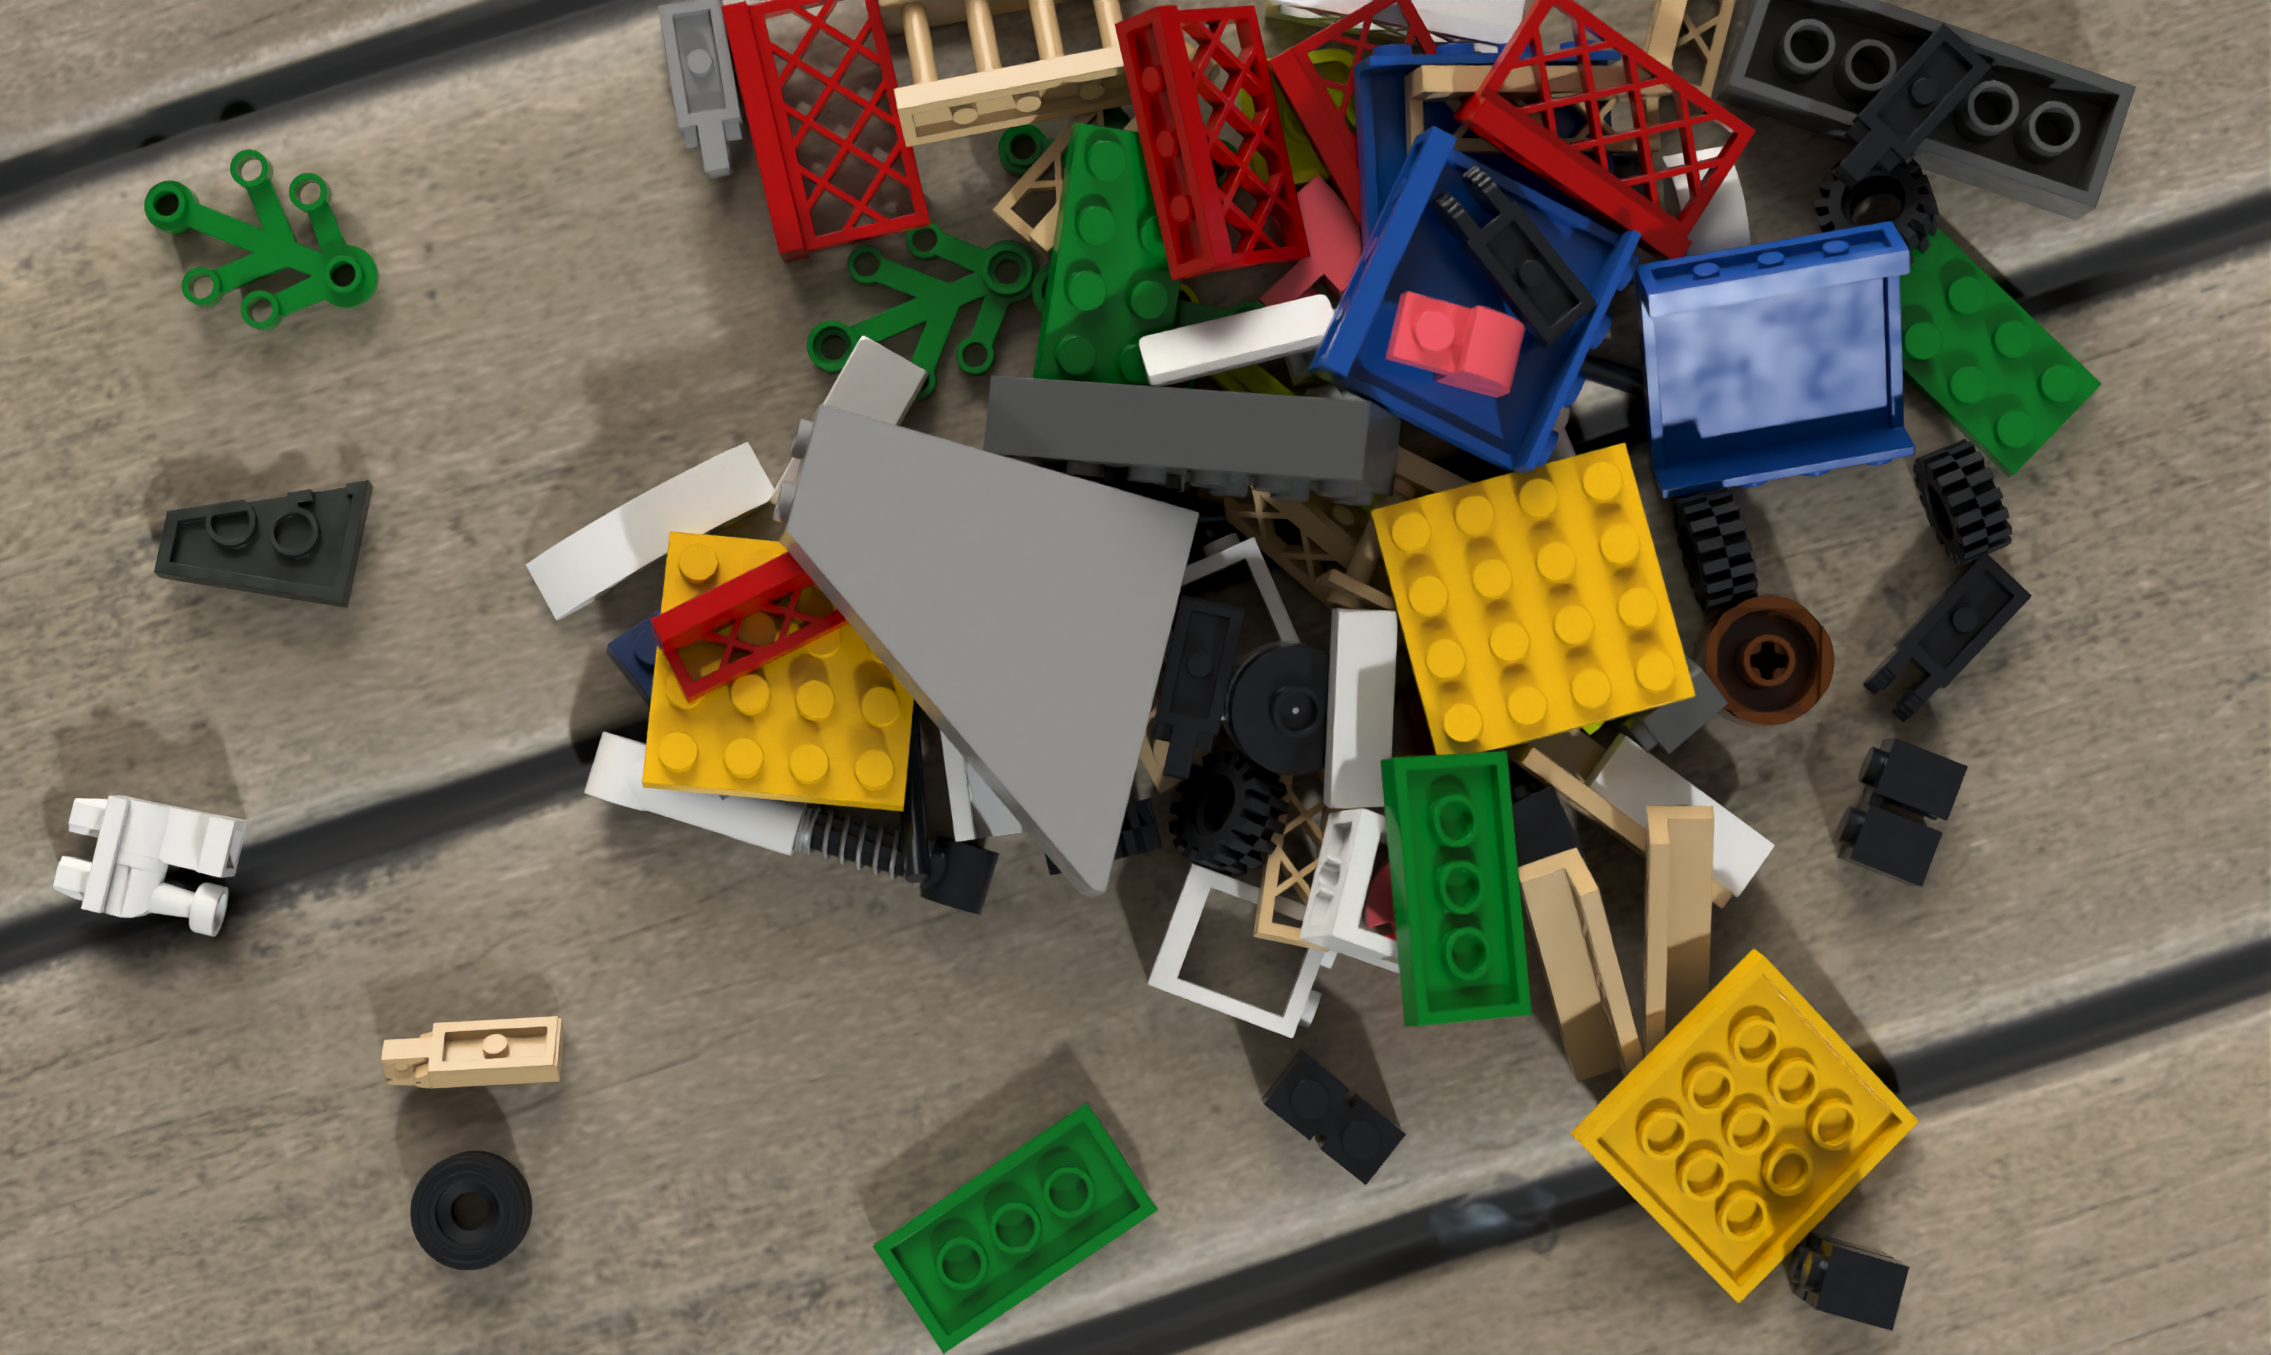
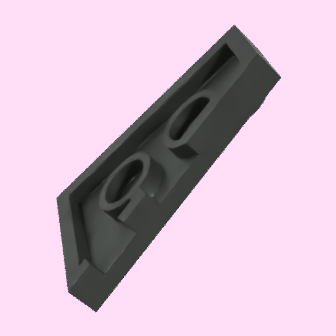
(273, 547)

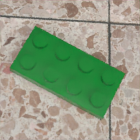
(1106, 265)
(1984, 357)
(1455, 888)
(1015, 1227)

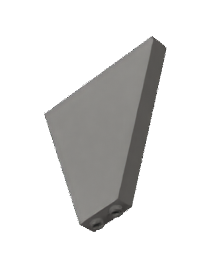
(1006, 608)

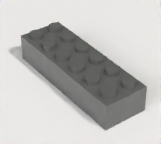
(2020, 132)
(1197, 437)

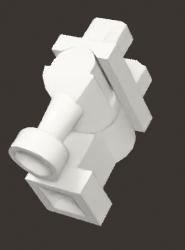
(133, 857)

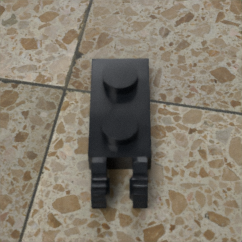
(1516, 259)
(1951, 632)

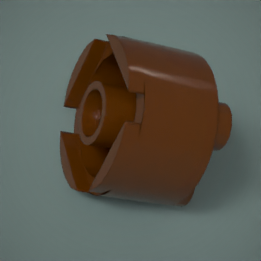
(1790, 636)

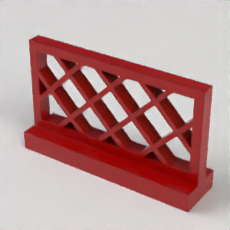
(1314, 106)
(773, 136)
(1181, 146)
(1575, 174)

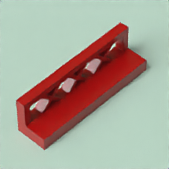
(730, 605)

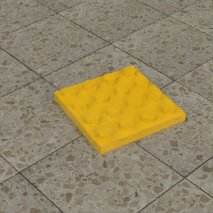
(1532, 603)
(801, 729)
(1745, 1126)

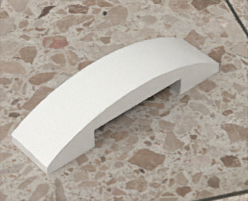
(639, 530)

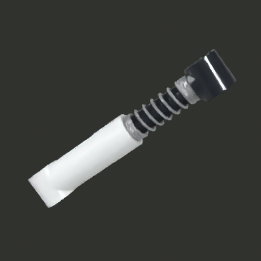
(957, 869)

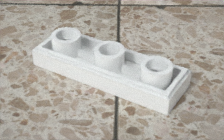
(1637, 779)

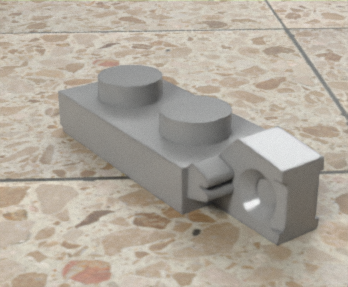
(703, 80)

